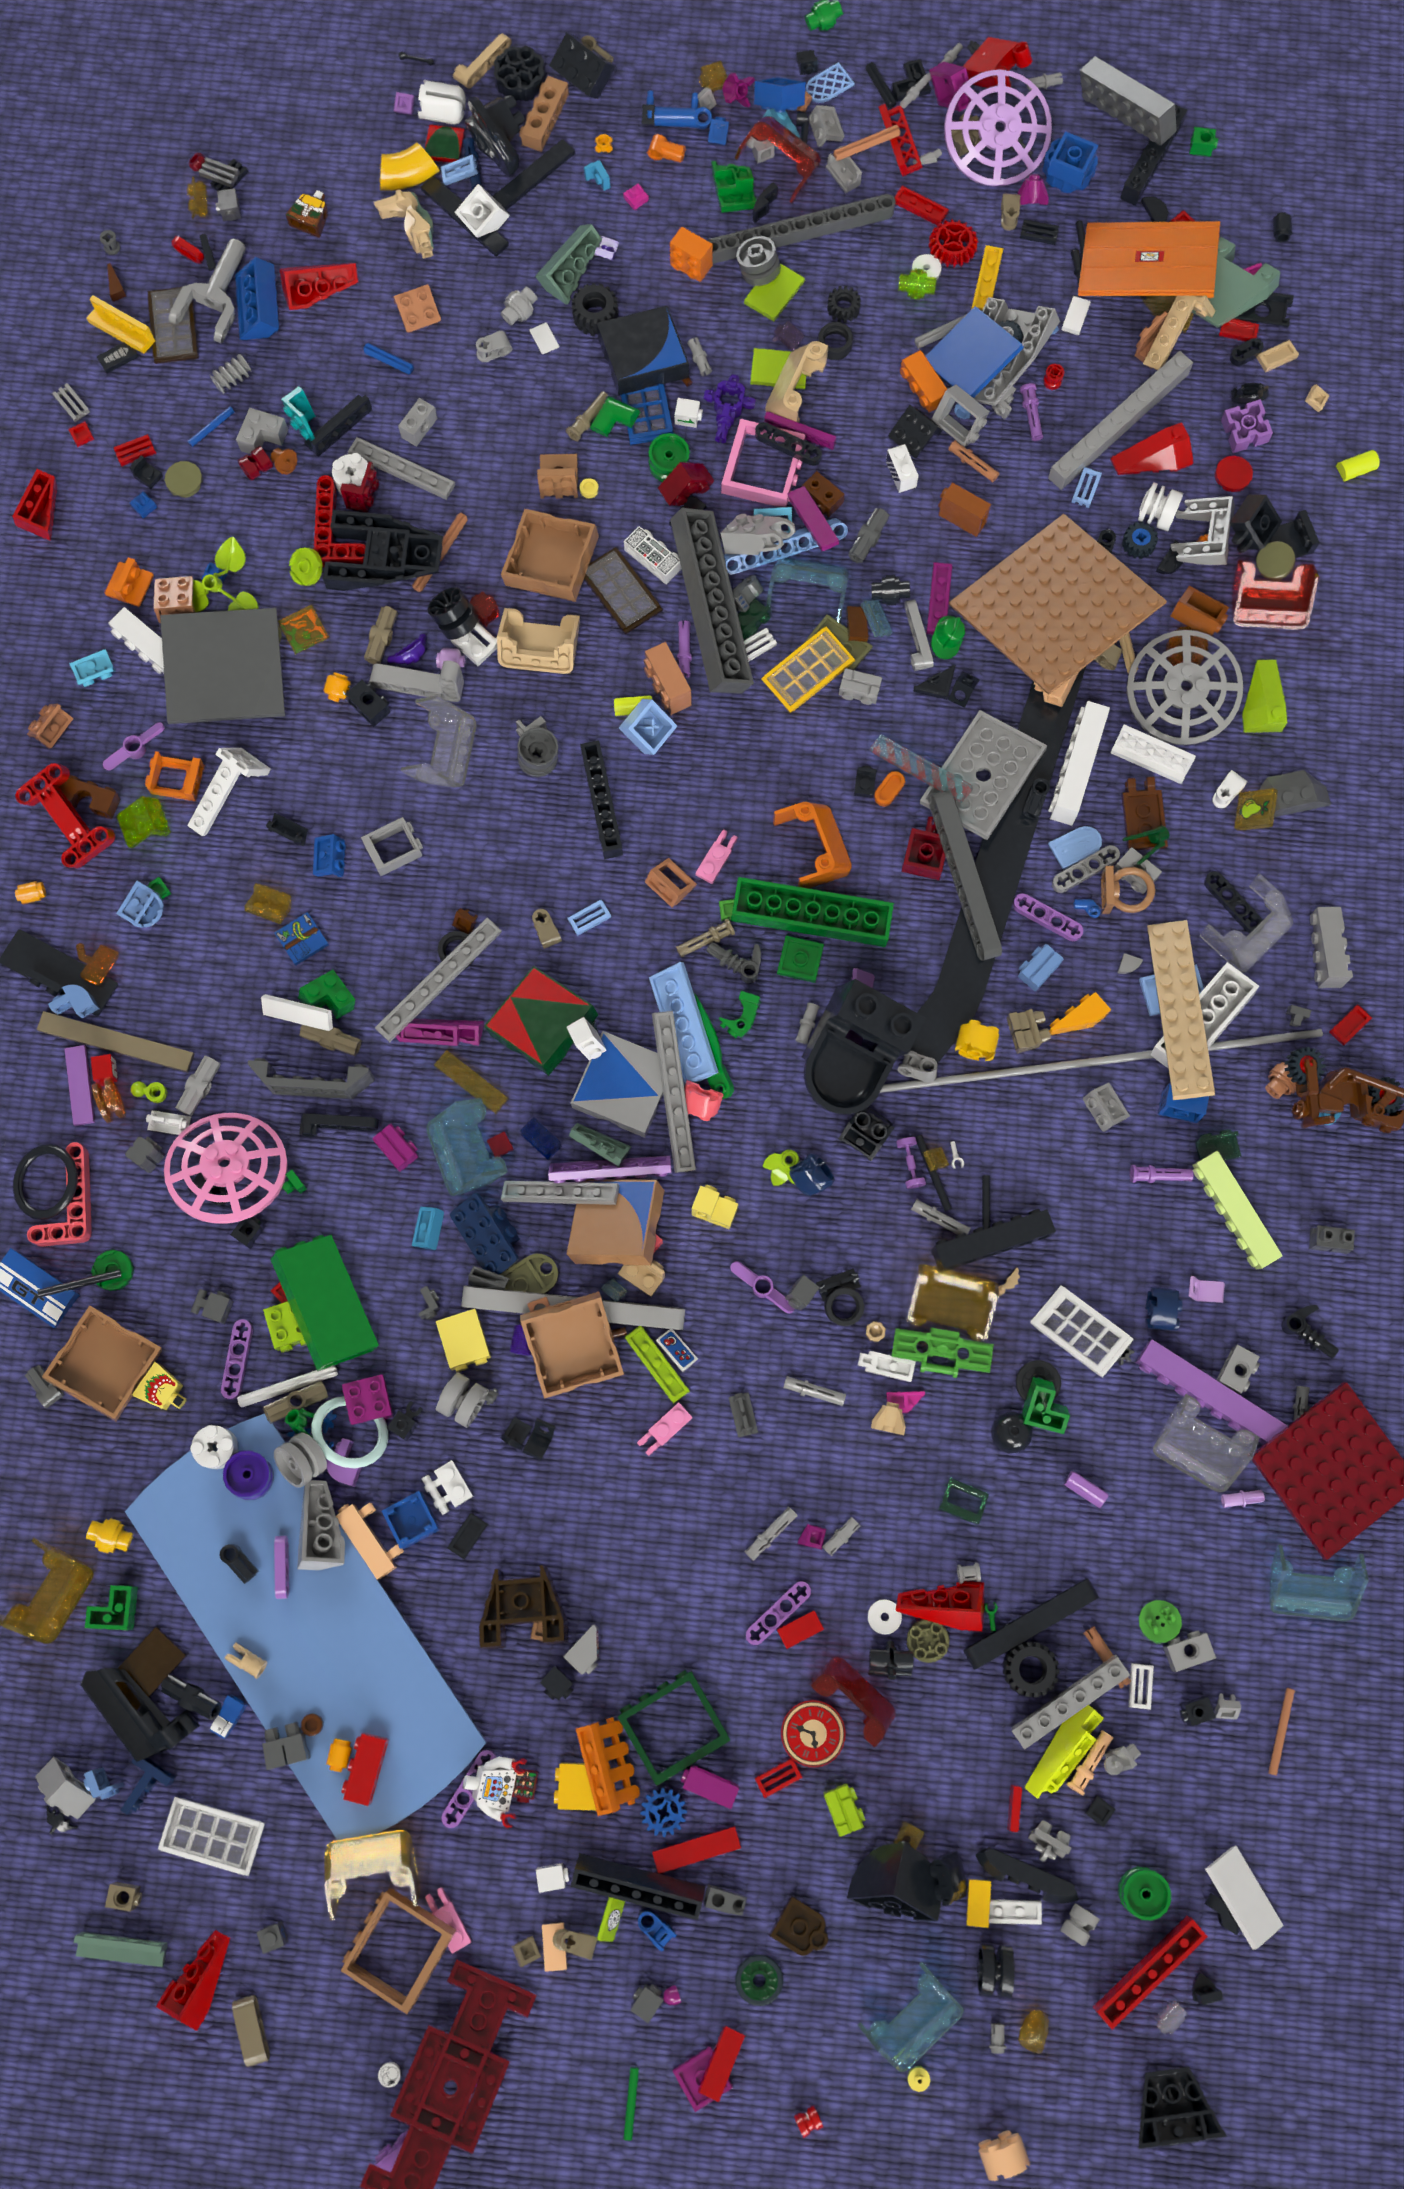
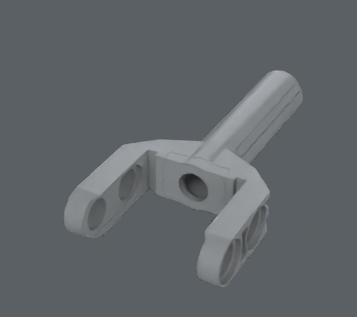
(213, 293)

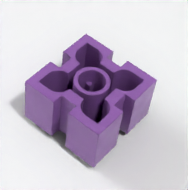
(1246, 426)

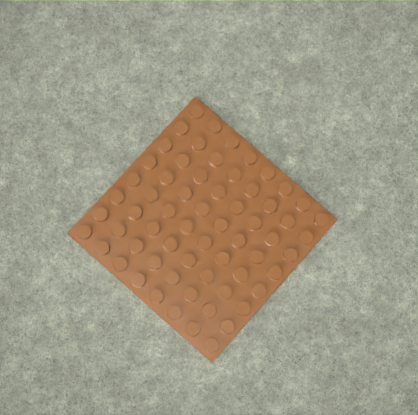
(1057, 603)

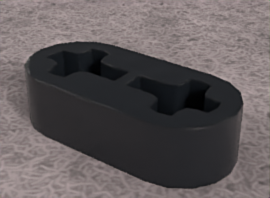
(1244, 349)

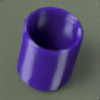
(519, 1343)

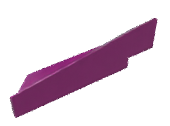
(442, 1032)

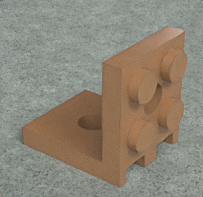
(558, 475)

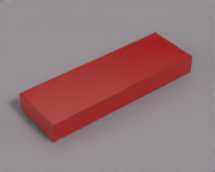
(921, 206)
(721, 2064)

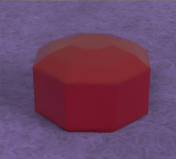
(196, 161)

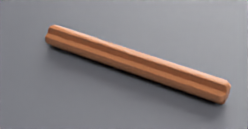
(448, 539)

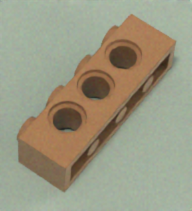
(544, 113)

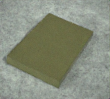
(857, 649)

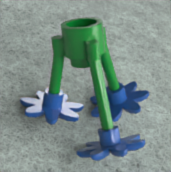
(298, 1422)

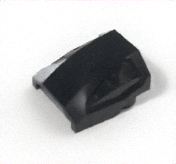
(867, 1132)
(951, 1878)

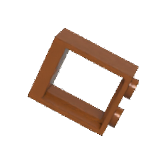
(1200, 612)

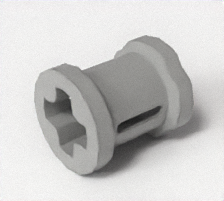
(968, 1573)

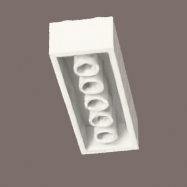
(1078, 762)
(1219, 1004)

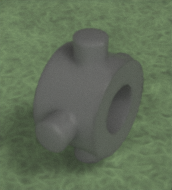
(492, 1396)

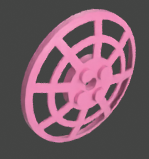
(228, 1175)

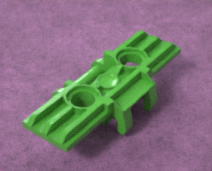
(942, 1344)

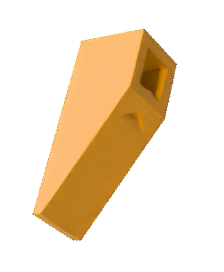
(1084, 1016)

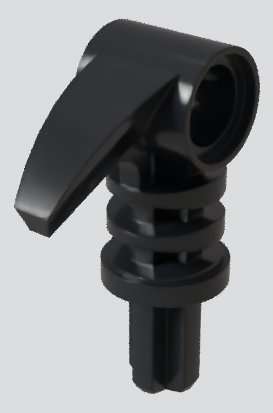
(1304, 1332)

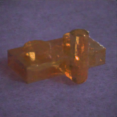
(98, 964)

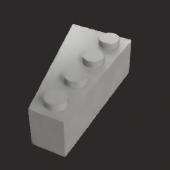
(1330, 948)

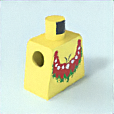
(160, 1388)

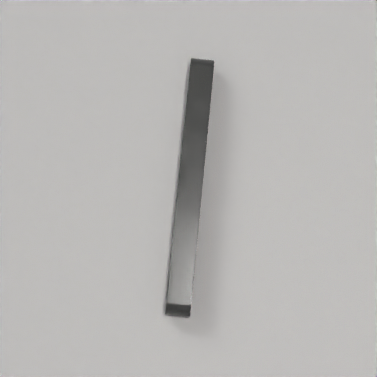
(806, 227)

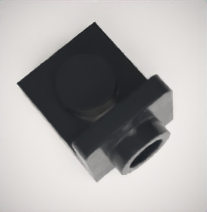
(807, 62)
(145, 472)
(865, 781)

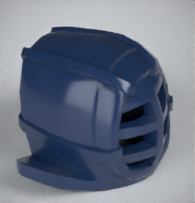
(811, 1175)

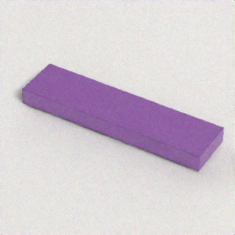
(79, 1085)

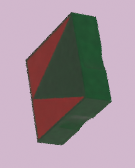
(537, 1019)

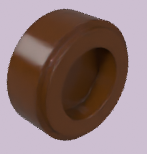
(312, 1724)

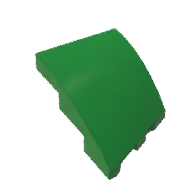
(733, 187)

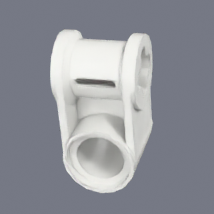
(1229, 789)

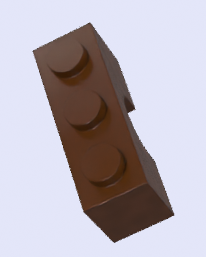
(103, 801)

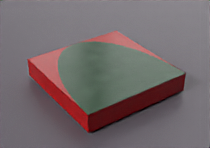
(444, 143)

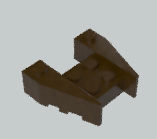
(522, 1603)

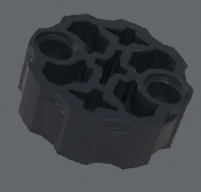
(519, 73)

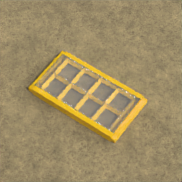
(808, 669)

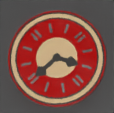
(813, 1733)

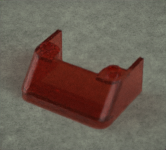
(789, 143)

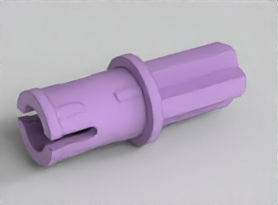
(1242, 1498)

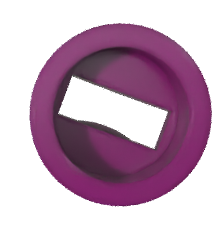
(671, 1996)

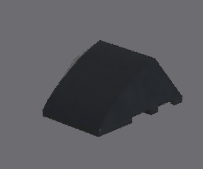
(1175, 2111)

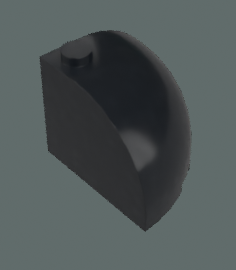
(896, 1881)

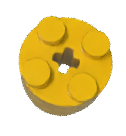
(977, 1041)

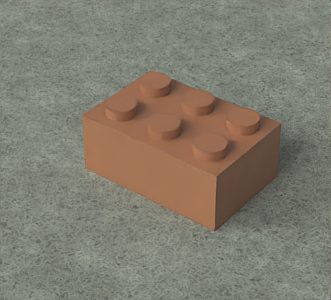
(667, 678)

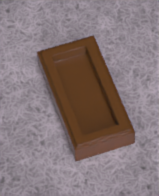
(856, 624)

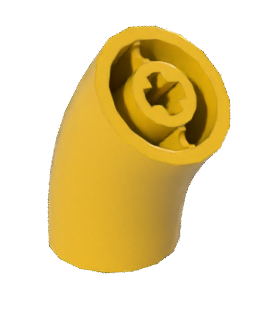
(406, 168)

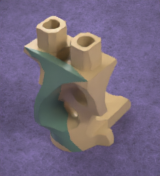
(417, 220)

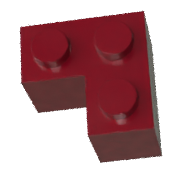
(683, 481)

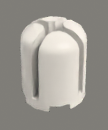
(441, 102)

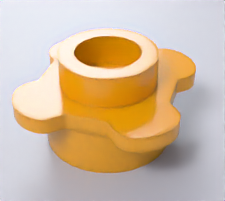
(603, 139)

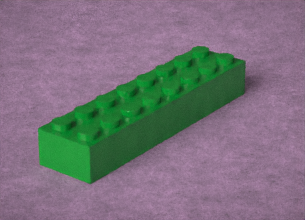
(812, 912)

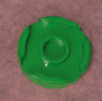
(111, 1261)

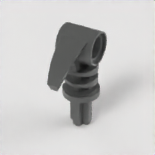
(738, 965)

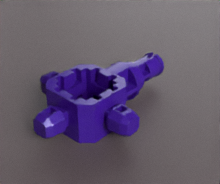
(726, 413)

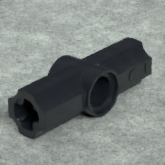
(191, 1697)

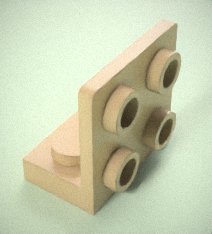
(644, 1277)

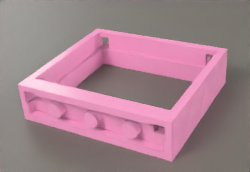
(754, 493)

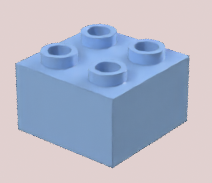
(648, 726)

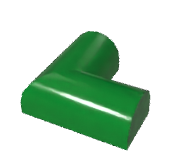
(612, 412)

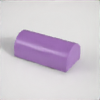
(1086, 1489)

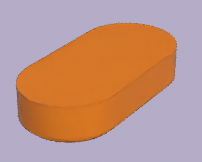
(889, 788)

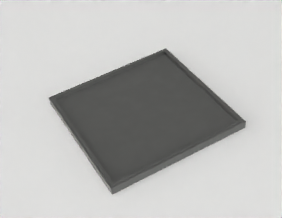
(222, 665)

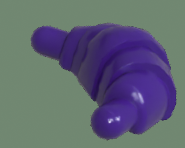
(410, 653)

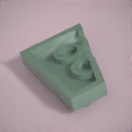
(601, 1144)

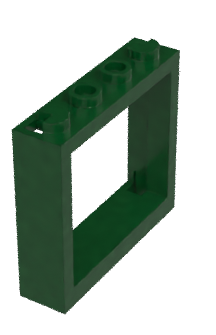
(646, 1700)

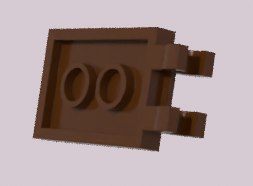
(1142, 812)

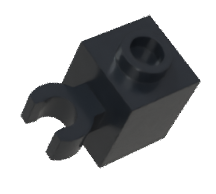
(403, 1424)

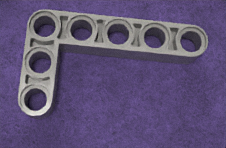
(445, 685)

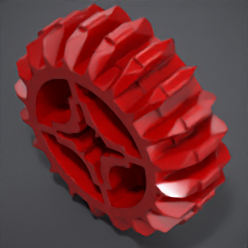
(952, 250)

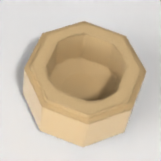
(875, 1331)

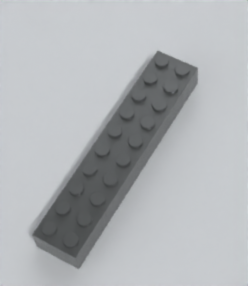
(711, 601)

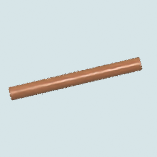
(1281, 1732)

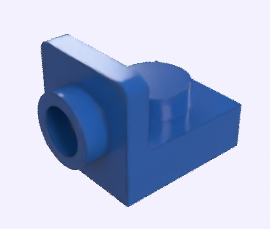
(718, 131)

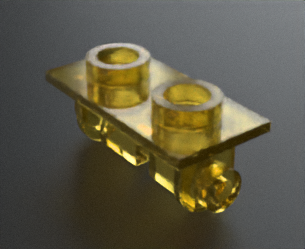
(197, 192)

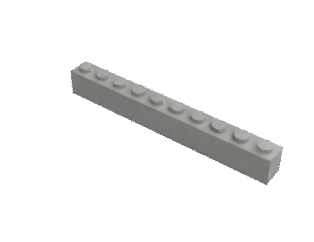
(1120, 420)

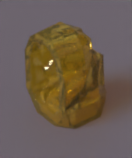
(1034, 2031)

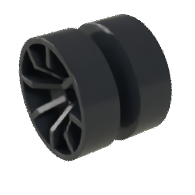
(453, 613)

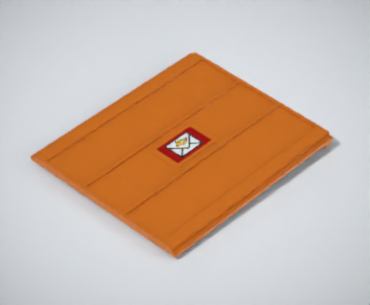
(1150, 259)

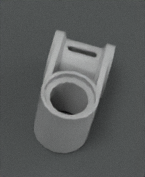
(494, 345)
(917, 1065)

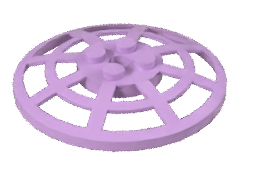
(990, 136)

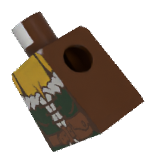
(308, 214)

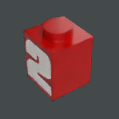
(103, 1068)

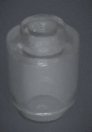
(1170, 2018)

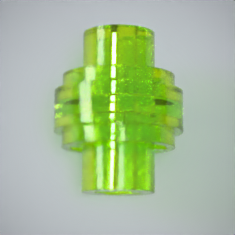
(917, 284)

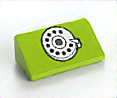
(610, 1920)

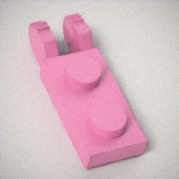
(716, 858)
(666, 1427)
(450, 1916)

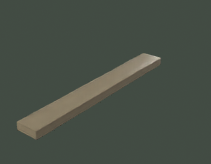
(115, 1041)

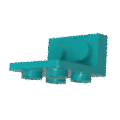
(300, 412)

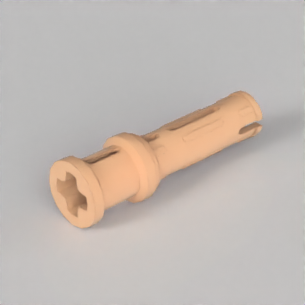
(1085, 1771)

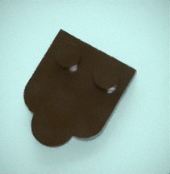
(800, 1928)

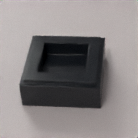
(1100, 1811)

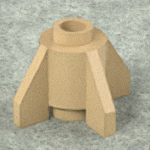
(889, 1419)

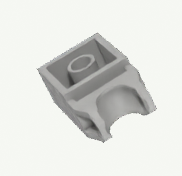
(755, 534)

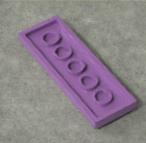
(604, 1168)

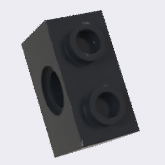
(371, 712)

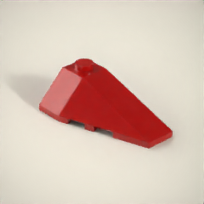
(193, 1992)

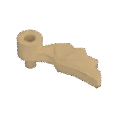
(1011, 1281)

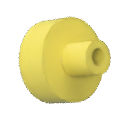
(914, 2075)

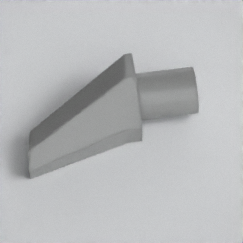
(930, 157)

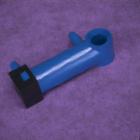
(672, 116)

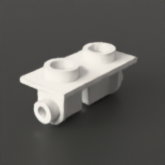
(167, 1122)

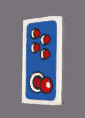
(677, 1350)

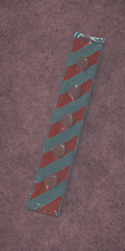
(920, 768)

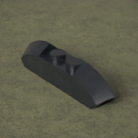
(1053, 1887)

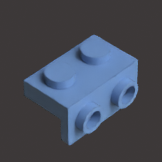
(99, 1785)

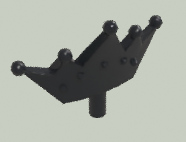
(58, 1821)

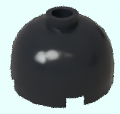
(1011, 1433)

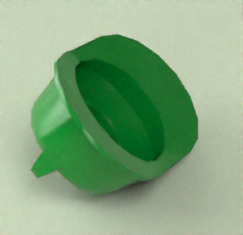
(947, 637)

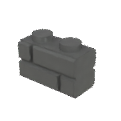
(145, 1154)

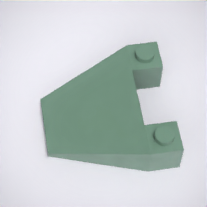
(1236, 288)

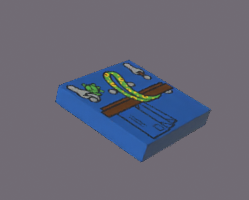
(301, 938)

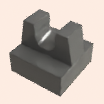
(1297, 1014)

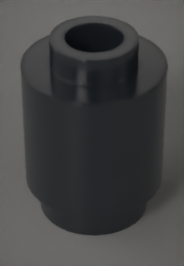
(1282, 227)

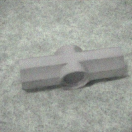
(198, 1086)

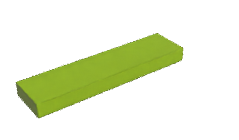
(657, 1364)

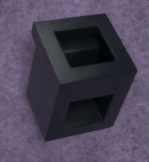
(241, 1229)

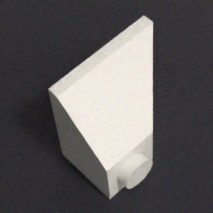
(481, 212)

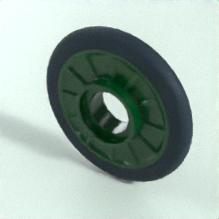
(744, 1980)

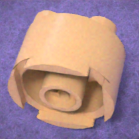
(1004, 2156)

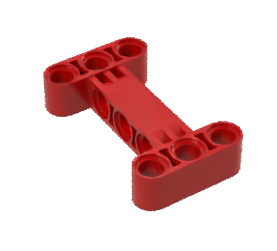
(65, 815)

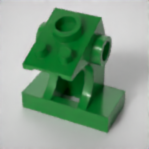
(750, 1004)

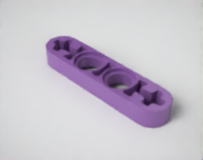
(1045, 921)
(233, 1359)
(778, 1613)
(449, 1809)

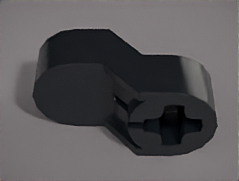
(1223, 1913)

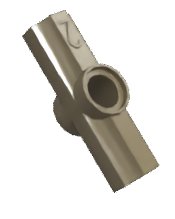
(380, 635)
(332, 1039)
(307, 1396)

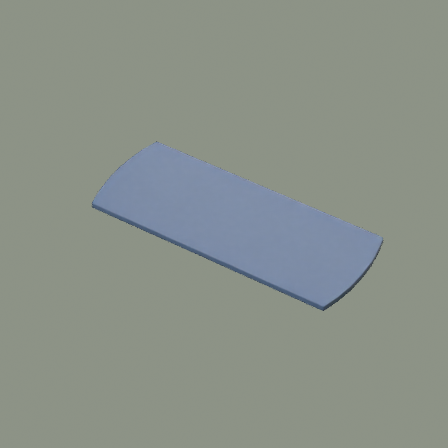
(327, 1646)

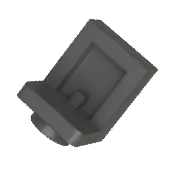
(430, 1297)

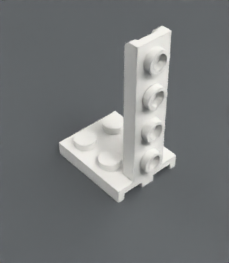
(234, 762)

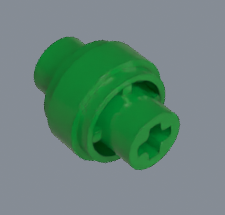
(823, 15)

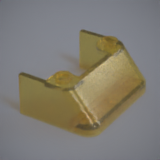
(53, 1600)
(369, 1856)

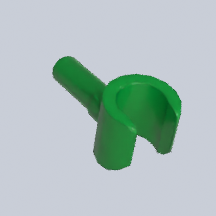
(991, 1616)

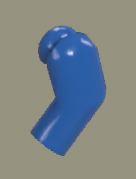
(1089, 906)

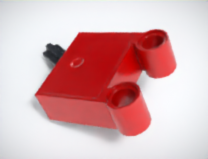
(996, 55)

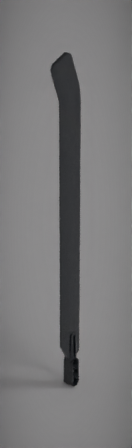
(999, 869)

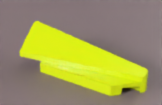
(1064, 1752)

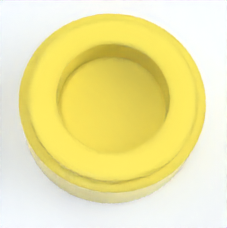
(589, 488)

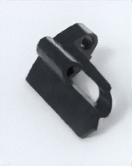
(142, 1731)

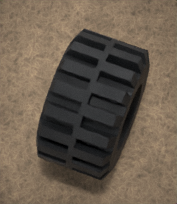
(593, 297)
(1049, 1671)

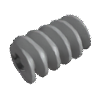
(231, 373)

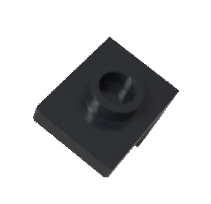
(966, 684)
(539, 1440)

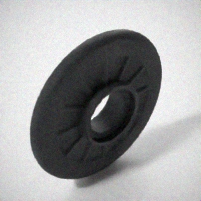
(1036, 1369)

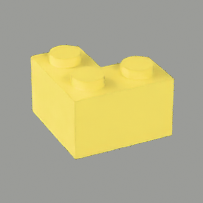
(713, 1208)

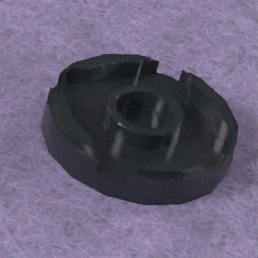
(1250, 392)

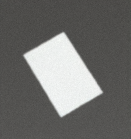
(544, 338)

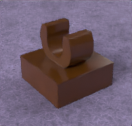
(464, 921)

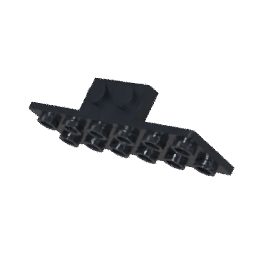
(52, 968)

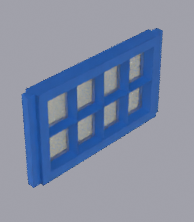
(653, 416)

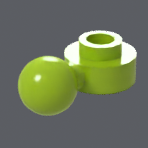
(139, 1089)

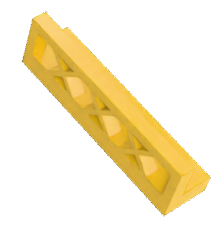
(120, 325)

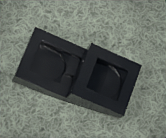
(762, 204)

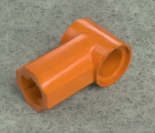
(662, 148)

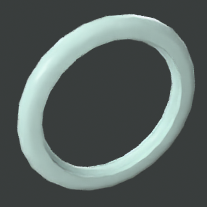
(339, 1460)

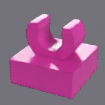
(636, 196)

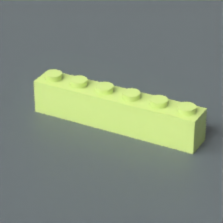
(1236, 1210)

